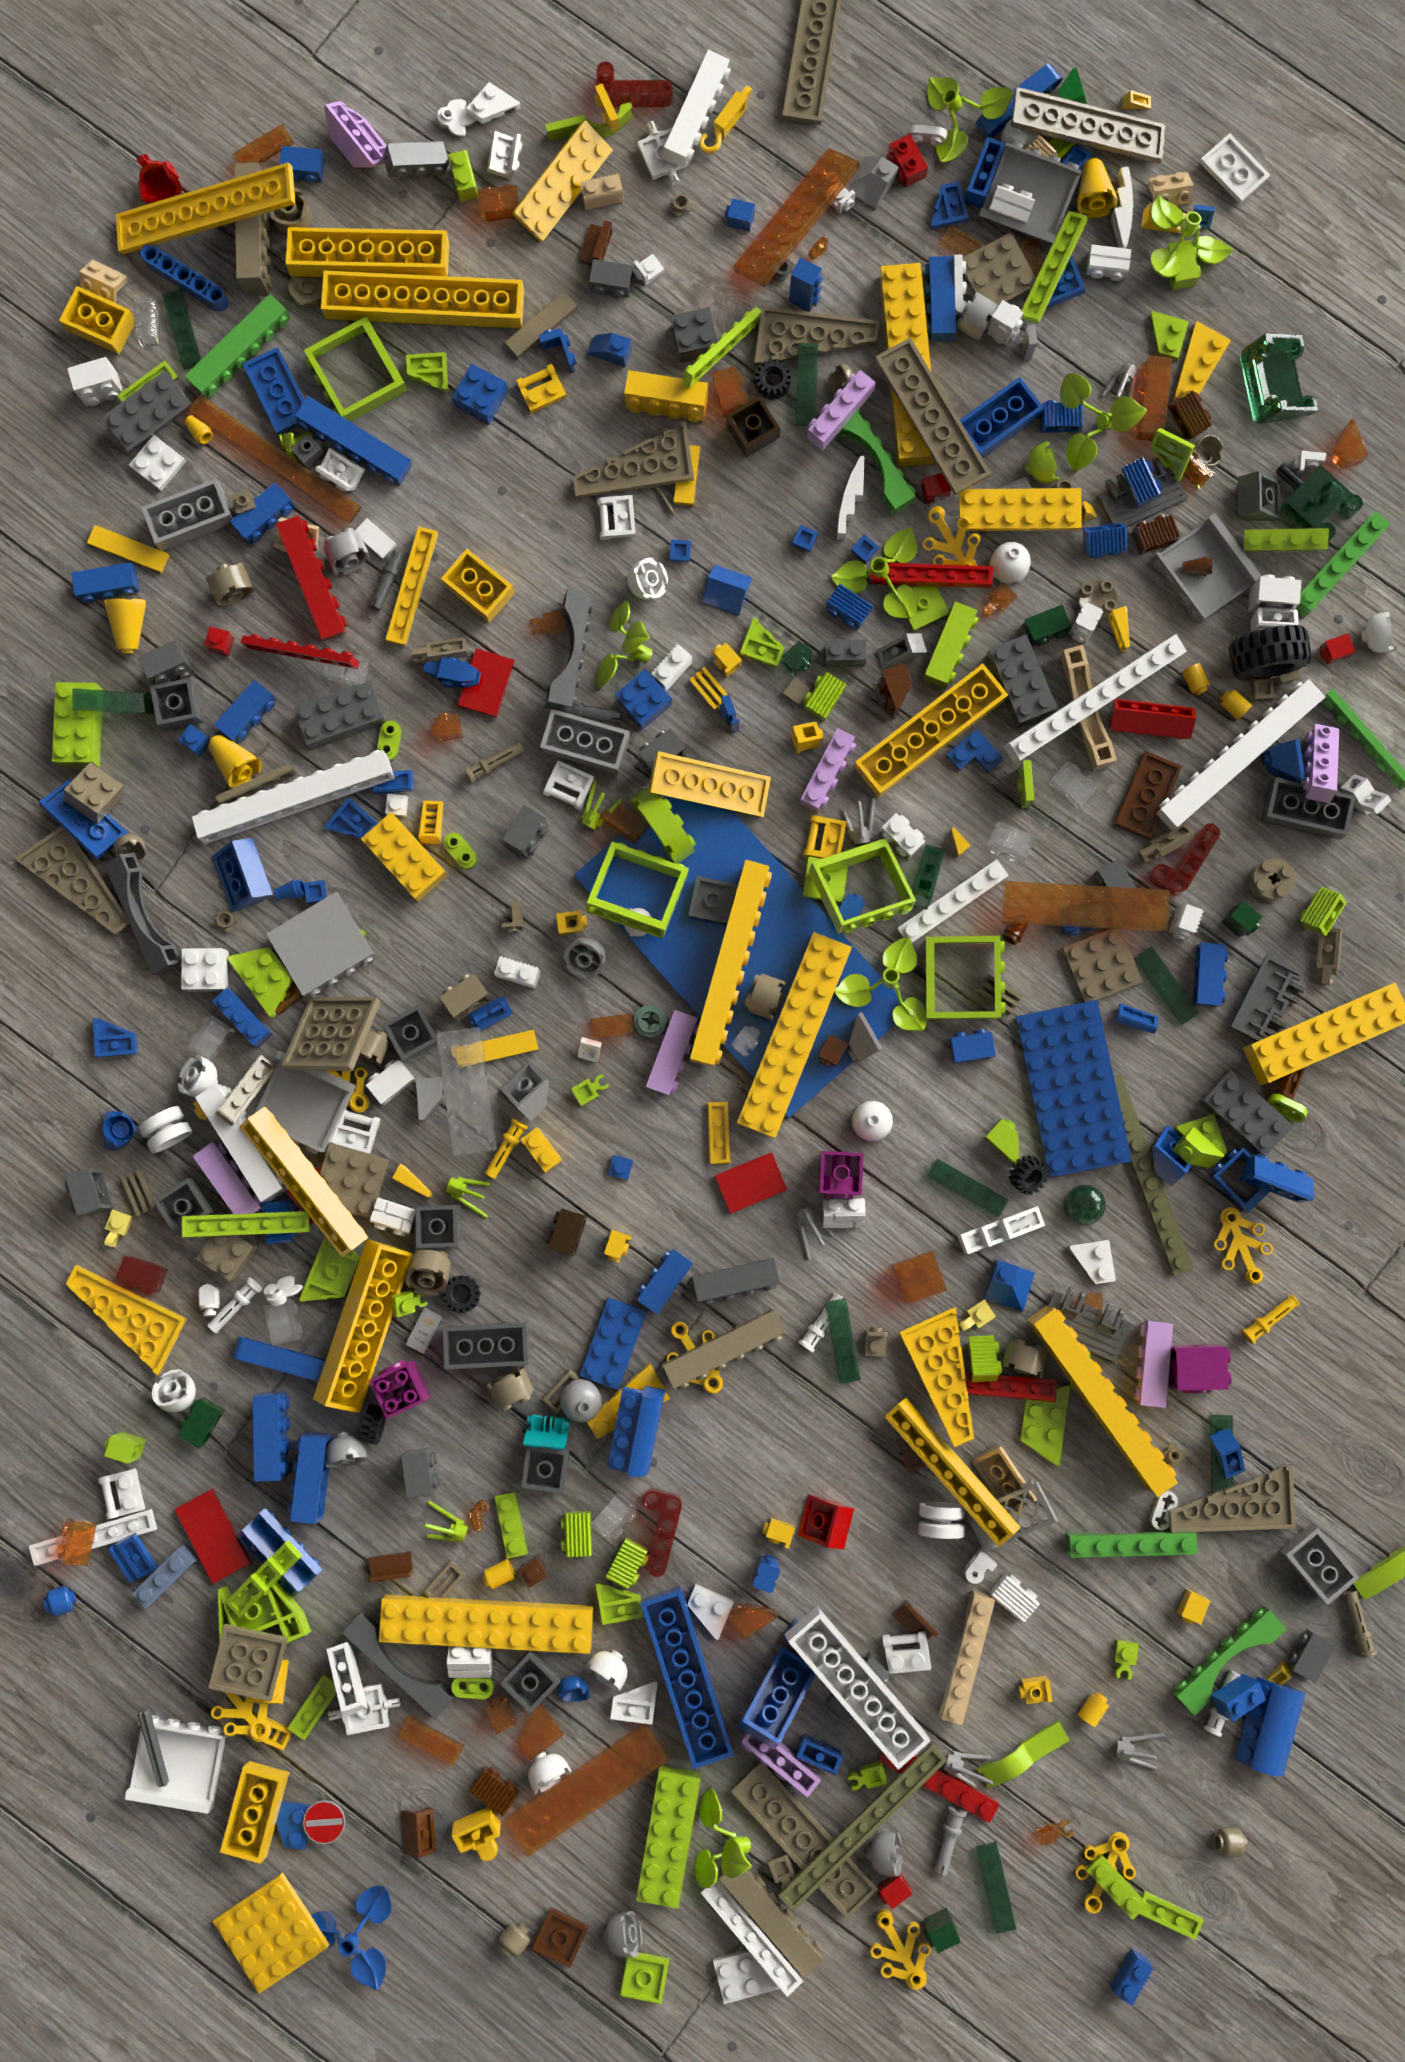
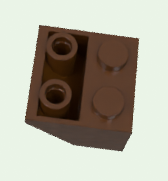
(894, 685)

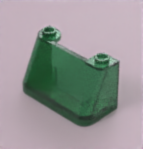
(1274, 380)

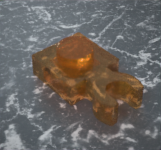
(551, 622)

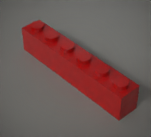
(311, 578)

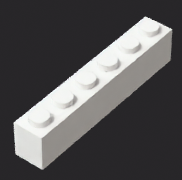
(696, 108)

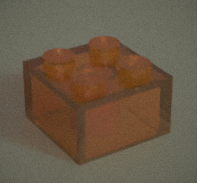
(919, 1277)

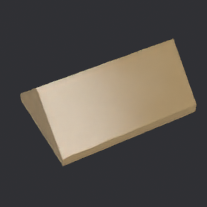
(1000, 1474)

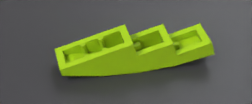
(1382, 1574)
(263, 1579)

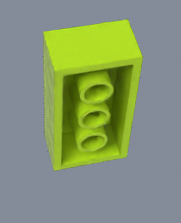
(75, 731)

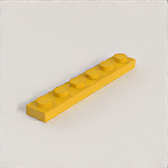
(412, 586)

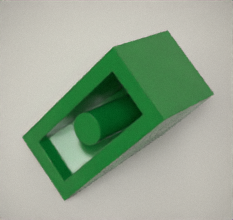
(1072, 88)

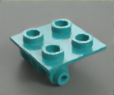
(546, 1435)

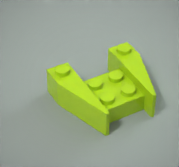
(272, 1608)

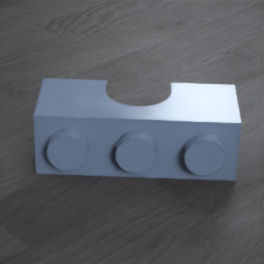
(164, 1577)

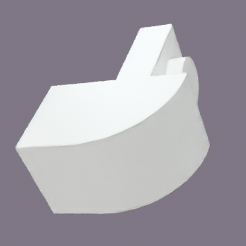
(1366, 799)

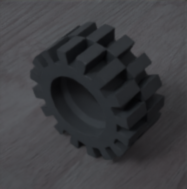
(772, 367)
(1036, 1178)
(470, 1303)
(373, 1425)

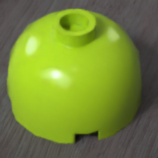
(1042, 464)

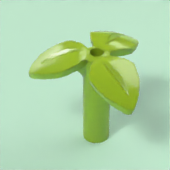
(288, 442)

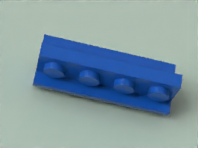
(636, 1430)
(265, 1537)
(1270, 1729)

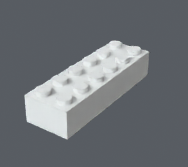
(249, 1160)

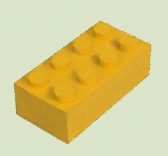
(665, 396)
(404, 856)
(254, 1812)

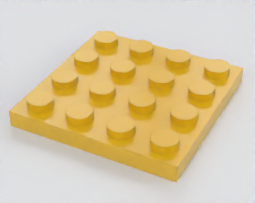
(271, 1933)

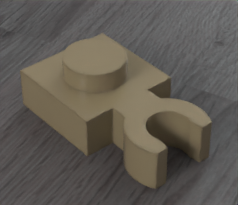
(781, 1869)

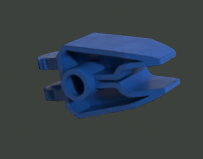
(453, 673)

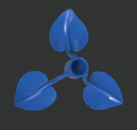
(367, 1966)

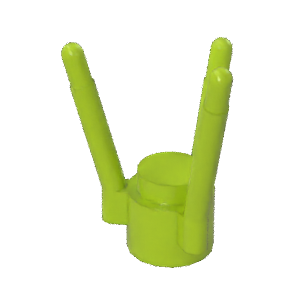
(591, 817)
(457, 1187)
(455, 1533)

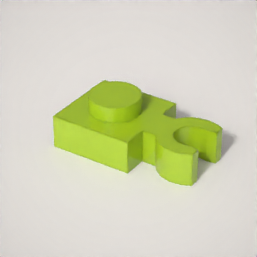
(586, 1091)
(405, 1303)
(1126, 1655)
(871, 1775)

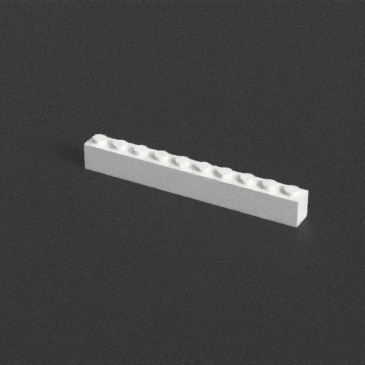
(1094, 698)
(1240, 755)
(293, 797)

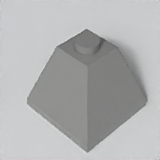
(873, 180)
(862, 1040)
(528, 1090)

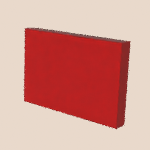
(494, 678)
(751, 1182)

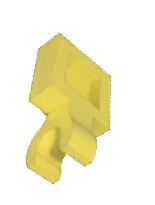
(117, 1224)
(978, 1315)

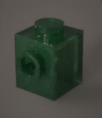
(797, 658)

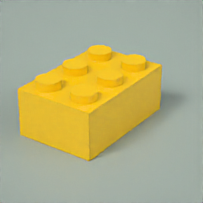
(97, 320)
(478, 585)

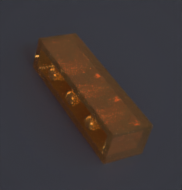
(1154, 396)

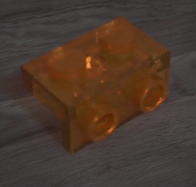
(76, 1542)

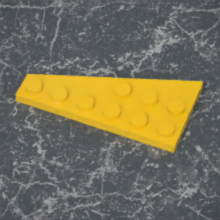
(134, 1319)
(939, 1362)

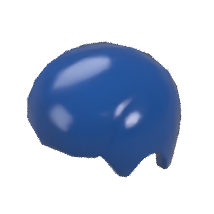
(573, 1689)

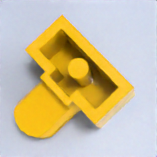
(478, 1832)

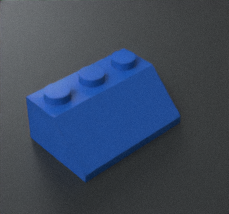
(242, 874)
(1278, 1179)

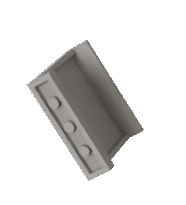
(1046, 179)
(1231, 569)
(321, 946)
(306, 1104)

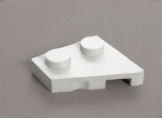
(491, 104)
(710, 1609)
(635, 1704)

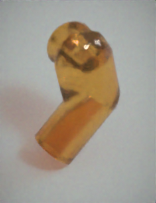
(477, 1513)

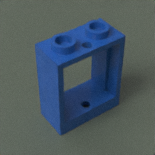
(1254, 1198)

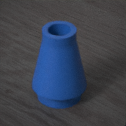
(290, 890)

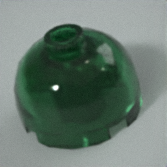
(1084, 1205)

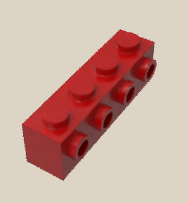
(1152, 719)

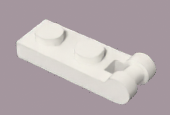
(960, 286)

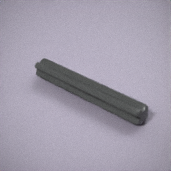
(153, 1747)

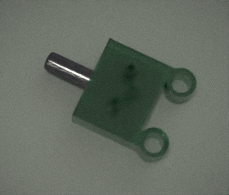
(1317, 499)

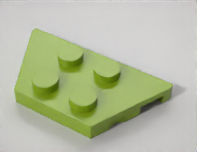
(264, 976)
(330, 1274)
(1045, 1424)

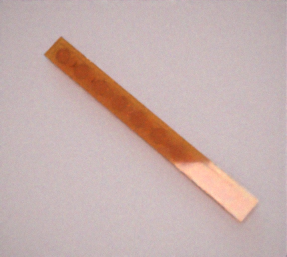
(275, 459)

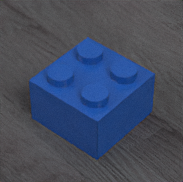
(480, 394)
(643, 699)

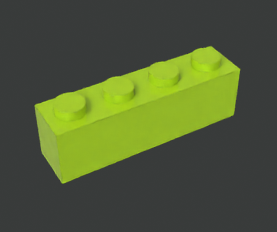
(1286, 540)
(950, 644)

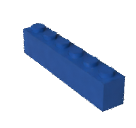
(353, 440)

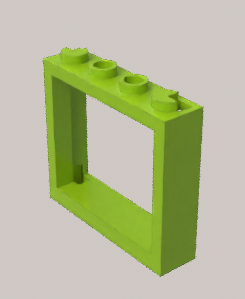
(370, 402)
(854, 856)
(625, 916)
(999, 968)

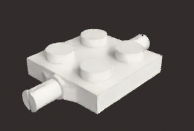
(652, 151)
(371, 1718)

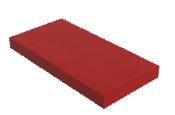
(212, 1536)

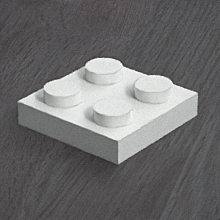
(157, 463)

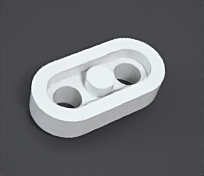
(928, 134)

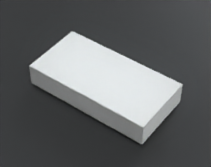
(376, 539)

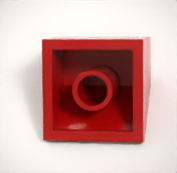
(826, 1522)

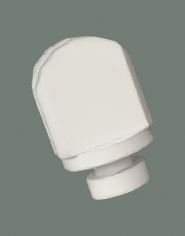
(209, 1299)

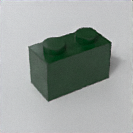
(1047, 626)
(1242, 919)
(200, 1422)
(941, 1931)

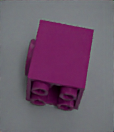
(840, 1174)
(1199, 1368)
(399, 1388)

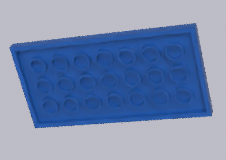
(1073, 1088)

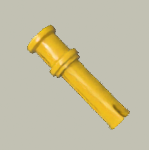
(493, 1170)
(1262, 1325)

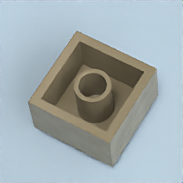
(93, 793)
(465, 997)
(227, 1255)

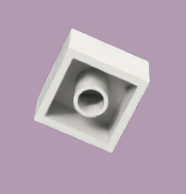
(95, 381)
(1274, 593)
(204, 969)

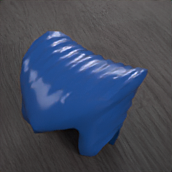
(117, 1130)

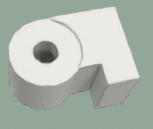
(977, 1566)

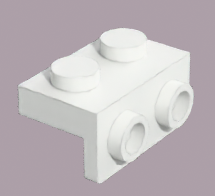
(504, 155)
(340, 470)

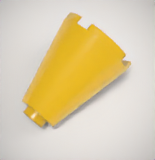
(1095, 190)
(126, 622)
(233, 761)

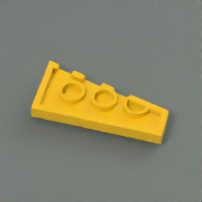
(1201, 358)
(606, 1418)

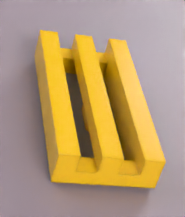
(698, 675)

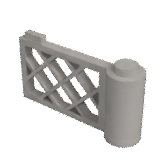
(987, 1543)

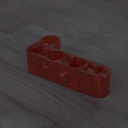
(634, 88)
(1190, 858)
(661, 1533)

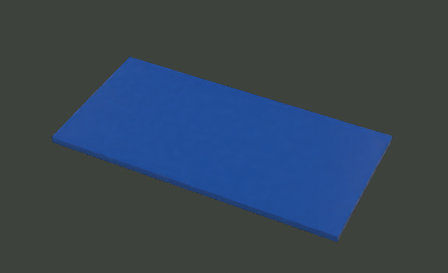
(692, 945)

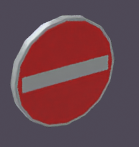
(324, 1822)

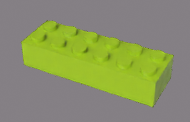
(668, 1836)

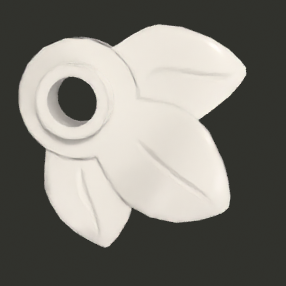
(457, 117)
(278, 1293)

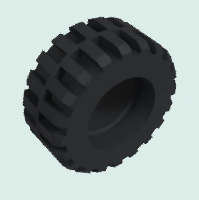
(1270, 652)

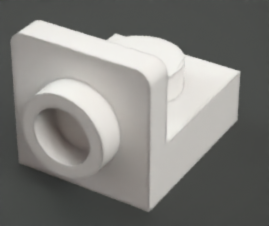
(843, 201)
(647, 269)
(1310, 459)

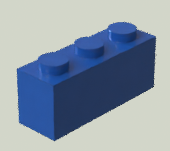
(984, 172)
(805, 285)
(269, 508)
(105, 582)
(246, 712)
(1210, 974)
(242, 1017)
(664, 1280)

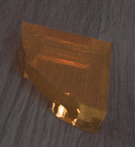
(818, 248)

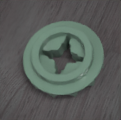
(644, 1013)

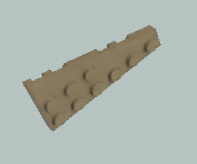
(785, 328)
(646, 465)
(68, 870)
(1249, 1505)

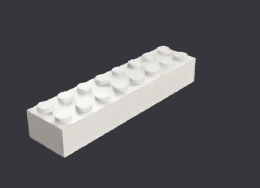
(857, 1687)

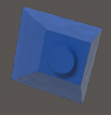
(1285, 761)
(1166, 1161)
(1009, 1285)

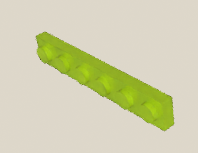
(1053, 266)
(721, 348)
(245, 1224)

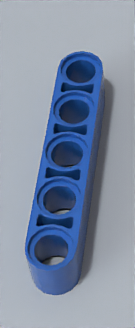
(1042, 81)
(178, 271)
(278, 1358)

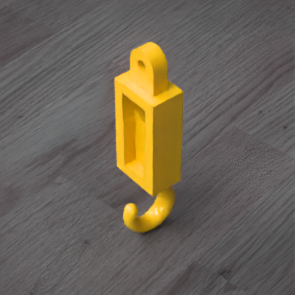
(727, 119)

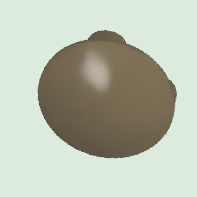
(1100, 594)

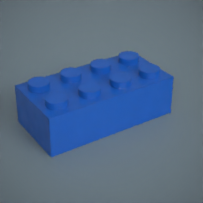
(1002, 417)
(271, 1436)
(311, 1478)
(777, 1698)

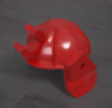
(157, 180)

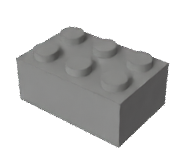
(1319, 1564)

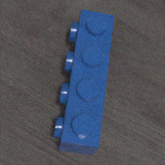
(941, 298)

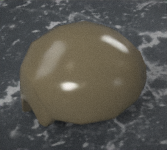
(838, 378)
(1209, 450)
(130, 844)

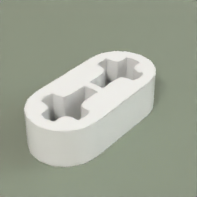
(1159, 1508)

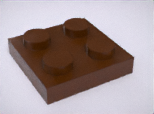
(560, 1937)

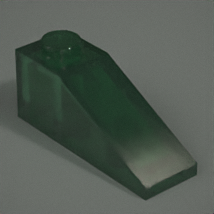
(927, 876)

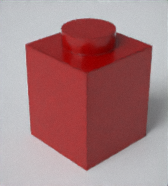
(935, 486)
(219, 641)
(1337, 649)
(894, 1891)

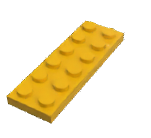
(561, 181)
(1021, 509)
(709, 784)

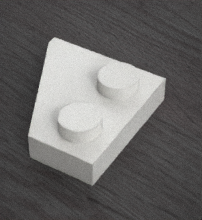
(1096, 1260)

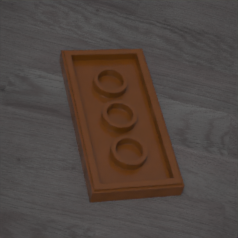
(1148, 789)

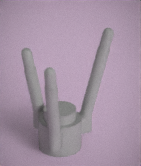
(1125, 376)
(861, 834)
(807, 1217)
(1126, 1751)
(954, 1767)

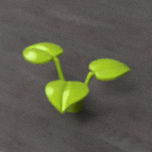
(944, 93)
(1166, 215)
(1123, 416)
(899, 547)
(632, 644)
(898, 958)
(735, 1848)

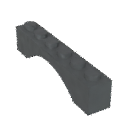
(574, 612)
(127, 880)
(428, 1693)

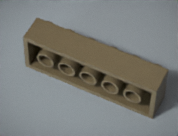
(253, 246)

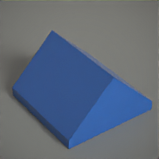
(726, 589)

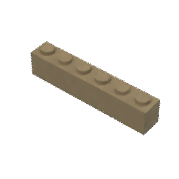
(723, 1348)
(775, 1920)

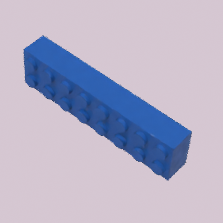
(687, 1677)

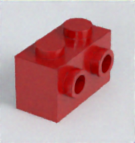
(909, 159)

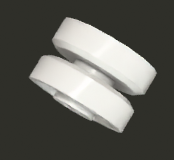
(165, 1129)
(941, 1520)

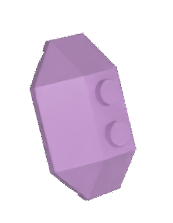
(354, 136)

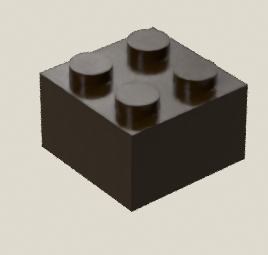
(753, 426)
(567, 1231)

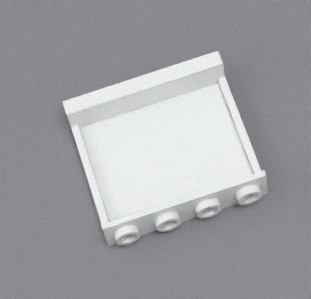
(192, 1765)

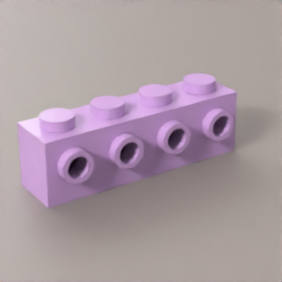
(841, 410)
(1321, 763)
(827, 770)
(672, 1052)
(227, 1180)
(1154, 1363)
(784, 1762)

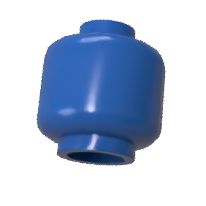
(59, 1601)

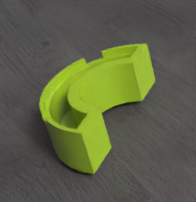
(664, 824)

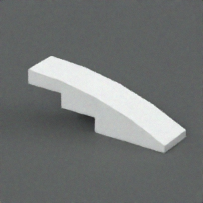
(1122, 214)
(852, 494)
(1001, 1230)

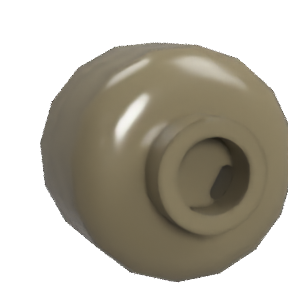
(1229, 1842)
(514, 1940)

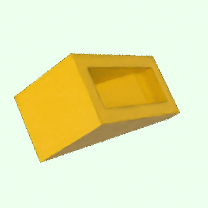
(1136, 100)
(1087, 512)
(960, 843)
(1280, 1674)

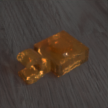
(1000, 599)
(1049, 1833)

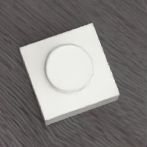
(397, 804)
(589, 1049)

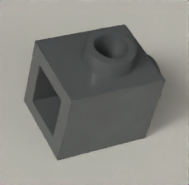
(308, 451)

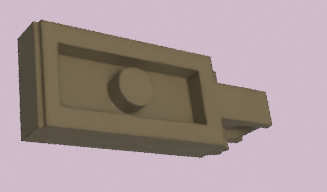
(440, 649)
(1166, 843)
(1329, 955)

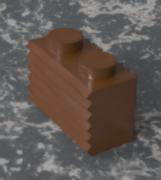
(1190, 414)
(1155, 534)
(494, 1790)

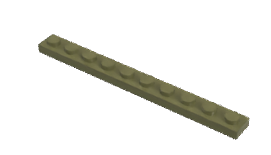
(1152, 1186)
(862, 1827)

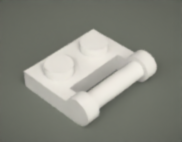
(623, 517)
(572, 779)
(353, 1137)
(128, 1493)
(907, 1659)

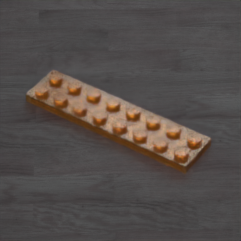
(796, 216)
(1086, 906)
(586, 1789)

